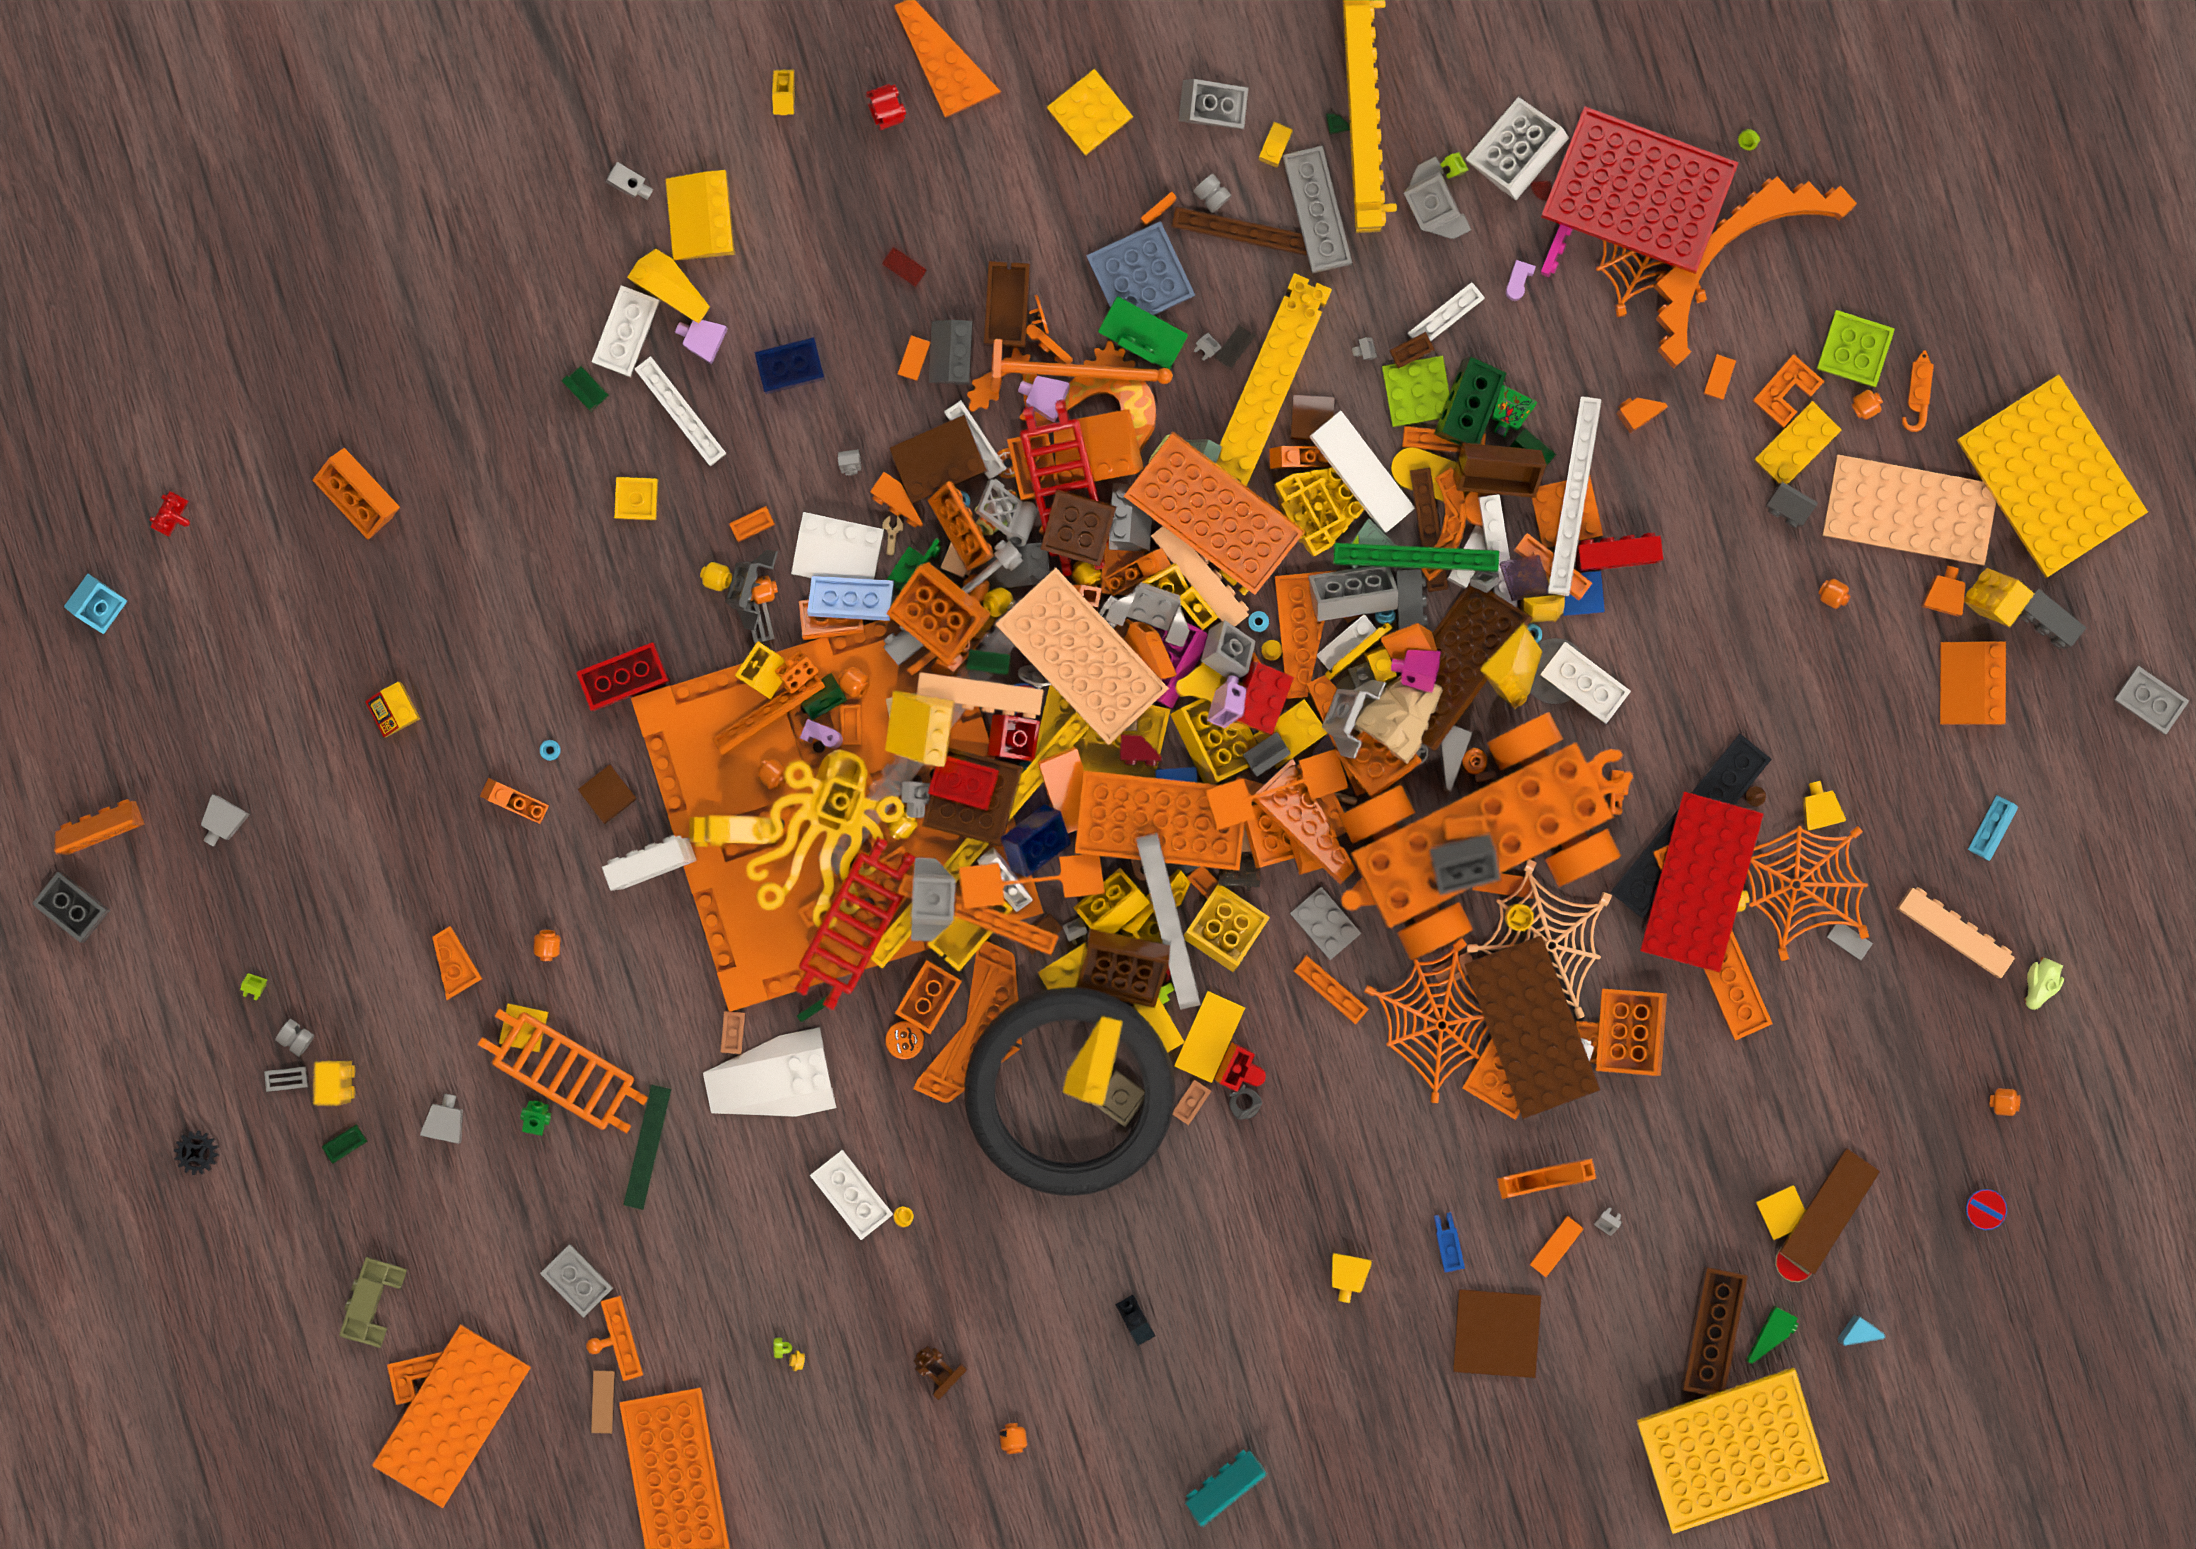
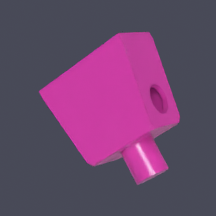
(1418, 669)

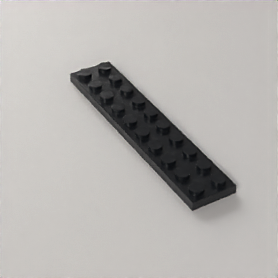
(1724, 783)

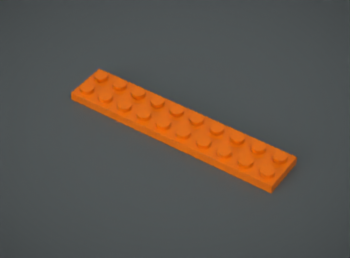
(1734, 986)

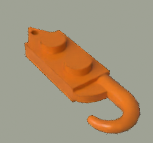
(1919, 391)

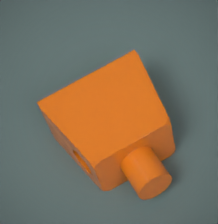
(1946, 593)

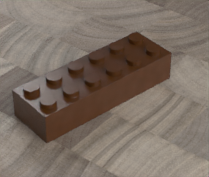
(1714, 1331)

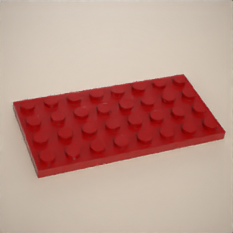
(1701, 882)

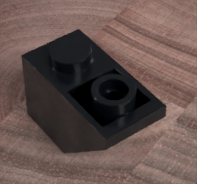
(1135, 1320)

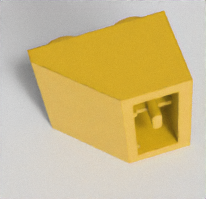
(760, 669)

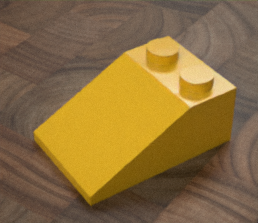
(1297, 729)

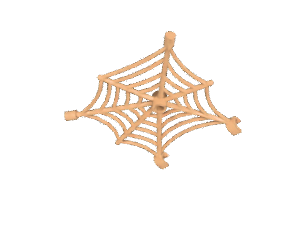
(1604, 900)

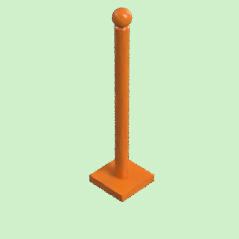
(1163, 375)

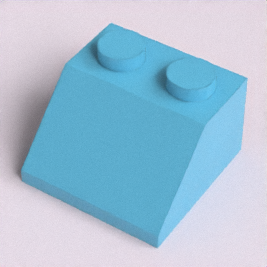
(95, 603)

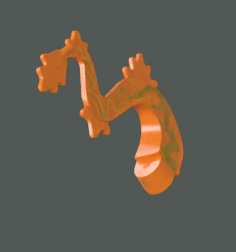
(1128, 393)

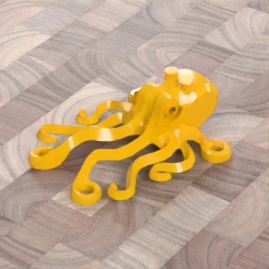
(834, 807)

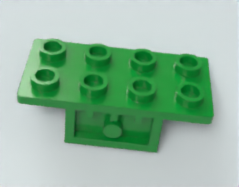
(1142, 333)
(910, 562)

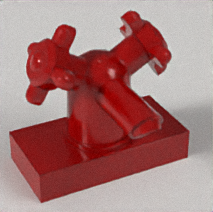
(170, 514)

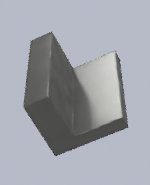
(1266, 754)

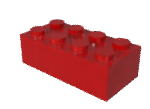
(1619, 553)
(622, 676)

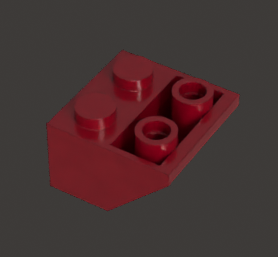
(1137, 749)

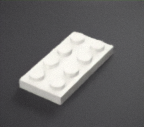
(625, 331)
(1585, 683)
(851, 1194)

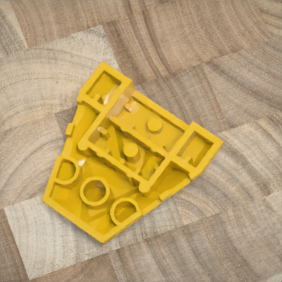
(1319, 505)

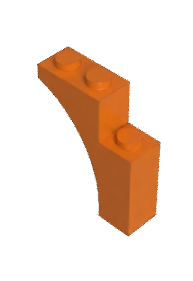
(1546, 1178)

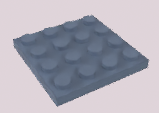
(1142, 271)

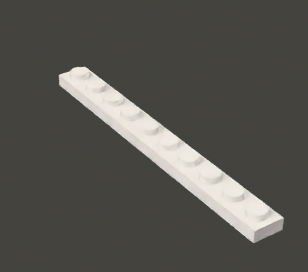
(1574, 496)

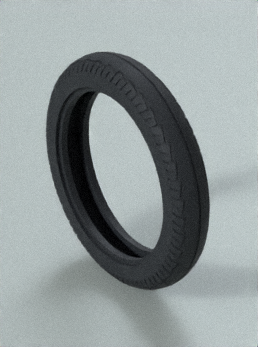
(1062, 1177)

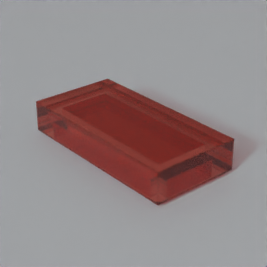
(904, 267)

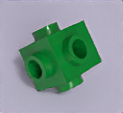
(535, 1117)

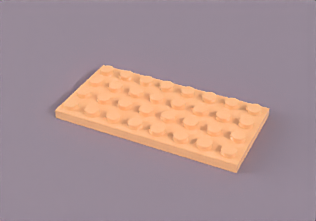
(1909, 510)
(1082, 656)

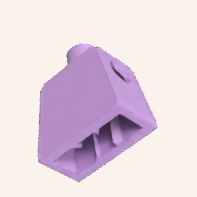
(702, 338)
(1044, 394)
(1227, 703)

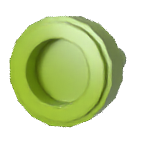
(1748, 139)
(778, 1347)

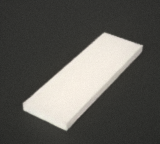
(1362, 472)

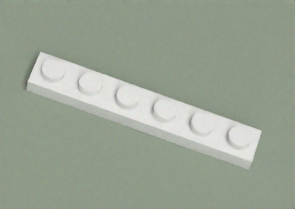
(680, 411)
(1495, 538)

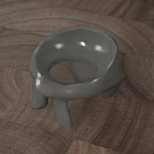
(1252, 1111)

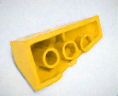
(667, 282)
(1145, 924)
(1092, 1068)

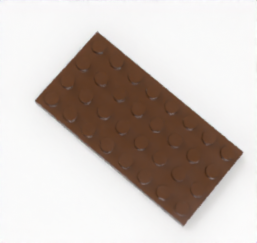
(1467, 640)
(1532, 1027)

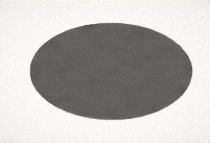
(1541, 687)

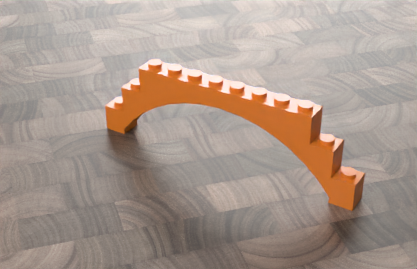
(1769, 204)

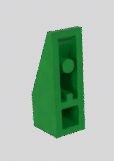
(1775, 1330)

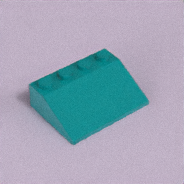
(1225, 1487)

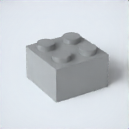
(1228, 650)

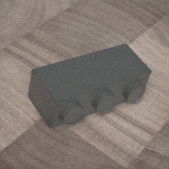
(1410, 598)

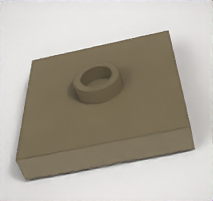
(1122, 1098)

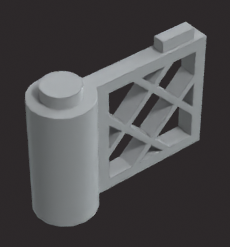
(1019, 520)

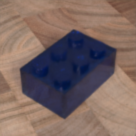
(789, 366)
(1035, 840)

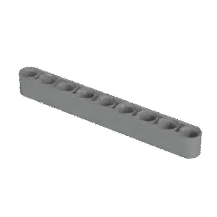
(1168, 920)

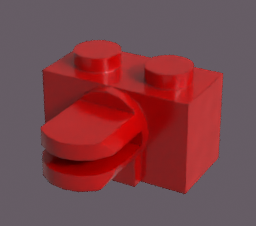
(1238, 1067)

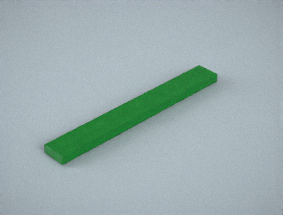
(1416, 557)

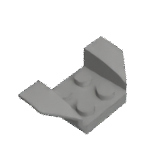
(1434, 203)
(1153, 608)
(1343, 713)
(931, 899)

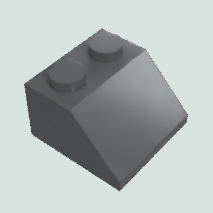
(1790, 505)

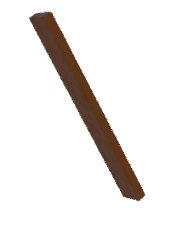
(1239, 231)

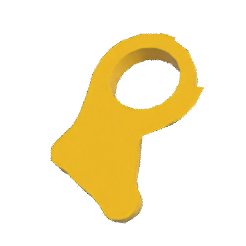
(1202, 684)

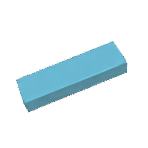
(1993, 828)

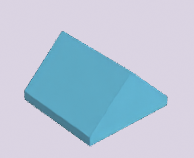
(1859, 1331)

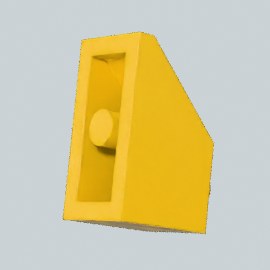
(783, 92)
(1275, 144)
(1197, 608)

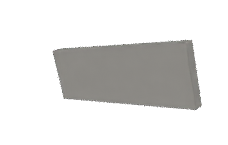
(1317, 209)

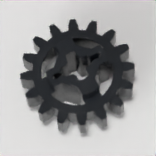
(190, 1145)

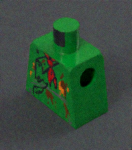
(1511, 410)

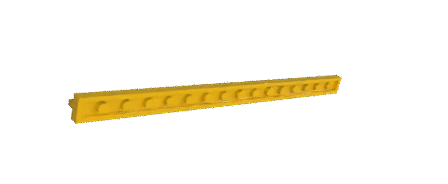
(970, 848)

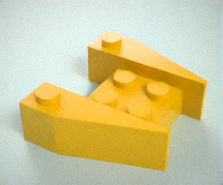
(728, 830)

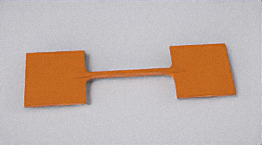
(1232, 802)
(984, 886)

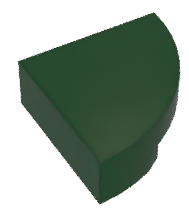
(1336, 124)

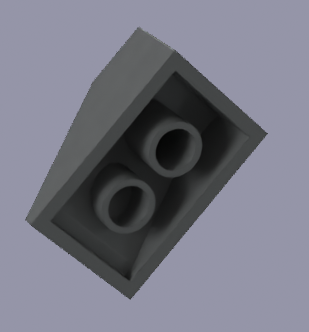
(1027, 574)

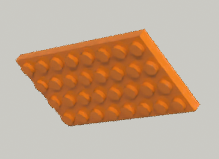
(1214, 513)
(1125, 807)
(451, 1416)
(674, 1471)

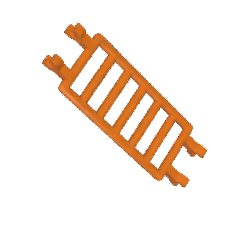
(576, 1049)

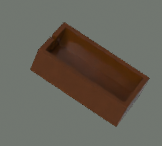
(1007, 304)
(1499, 470)

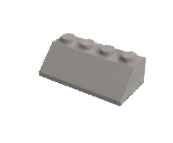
(1353, 592)

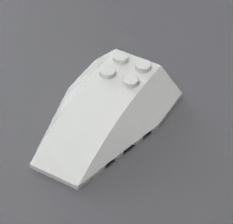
(774, 1078)

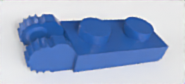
(1449, 1245)

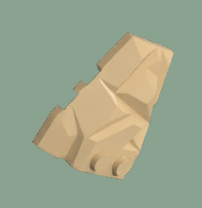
(1398, 717)

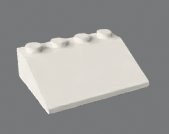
(1517, 148)
(836, 548)

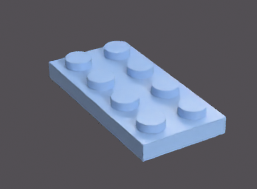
(850, 598)

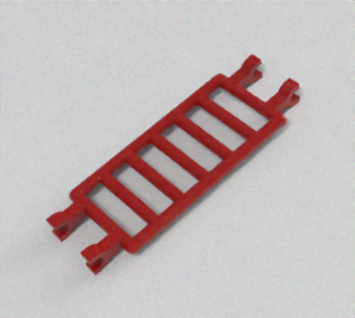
(1083, 463)
(853, 875)

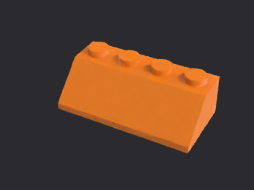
(356, 493)

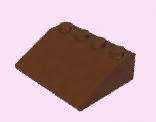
(938, 457)
(1123, 967)

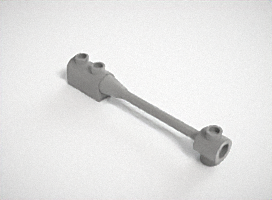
(905, 645)

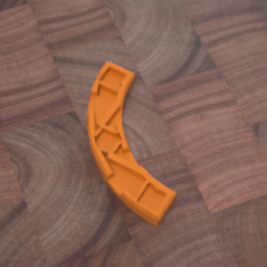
(1454, 516)

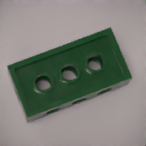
(1482, 399)

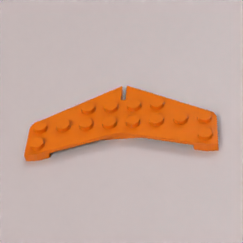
(991, 993)

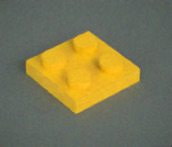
(526, 1030)

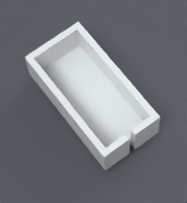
(649, 863)

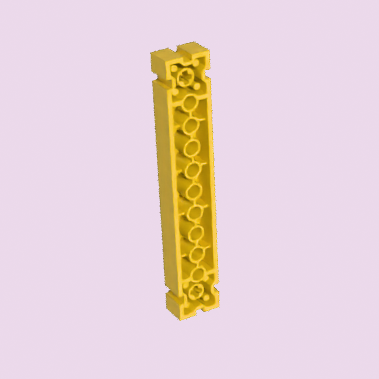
(1364, 116)
(1271, 378)

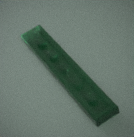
(647, 1147)

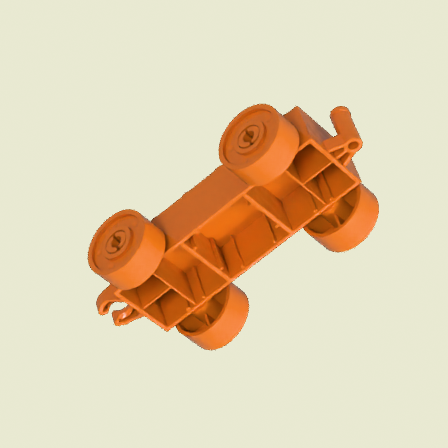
(1525, 815)

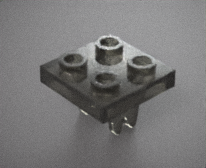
(1246, 876)

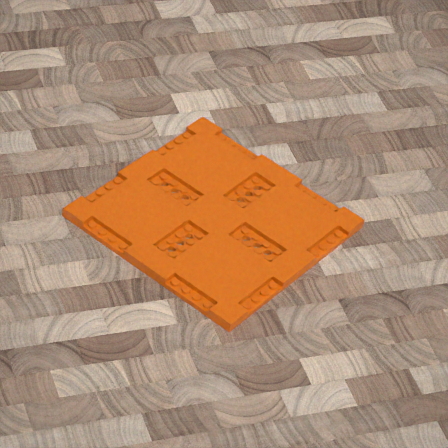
(758, 947)

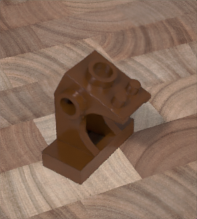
(946, 1378)

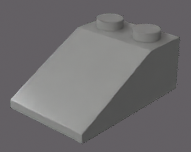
(1213, 104)
(1452, 753)

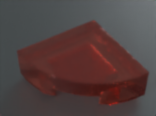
(1541, 189)

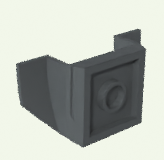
(740, 588)

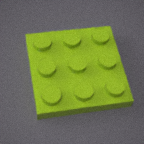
(1855, 348)
(1416, 391)

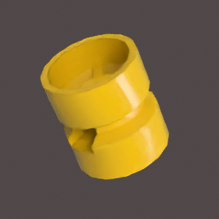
(1518, 917)

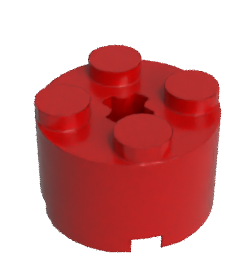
(885, 106)

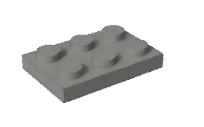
(2151, 700)
(1325, 923)
(576, 1280)

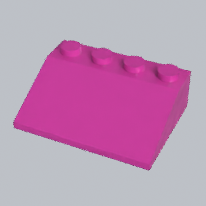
(1182, 658)

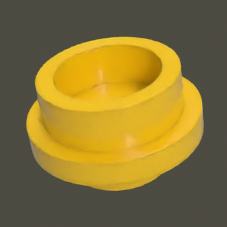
(1271, 650)
(903, 1216)
(797, 1360)

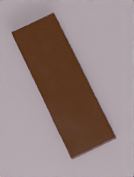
(1829, 1211)

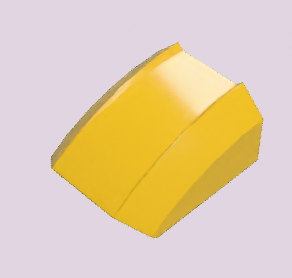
(1543, 608)

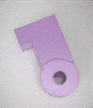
(1515, 287)
(827, 735)

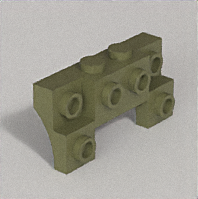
(365, 1300)

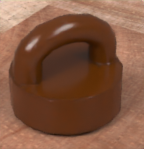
(1755, 796)

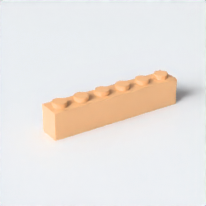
(1201, 577)
(982, 694)
(1955, 932)

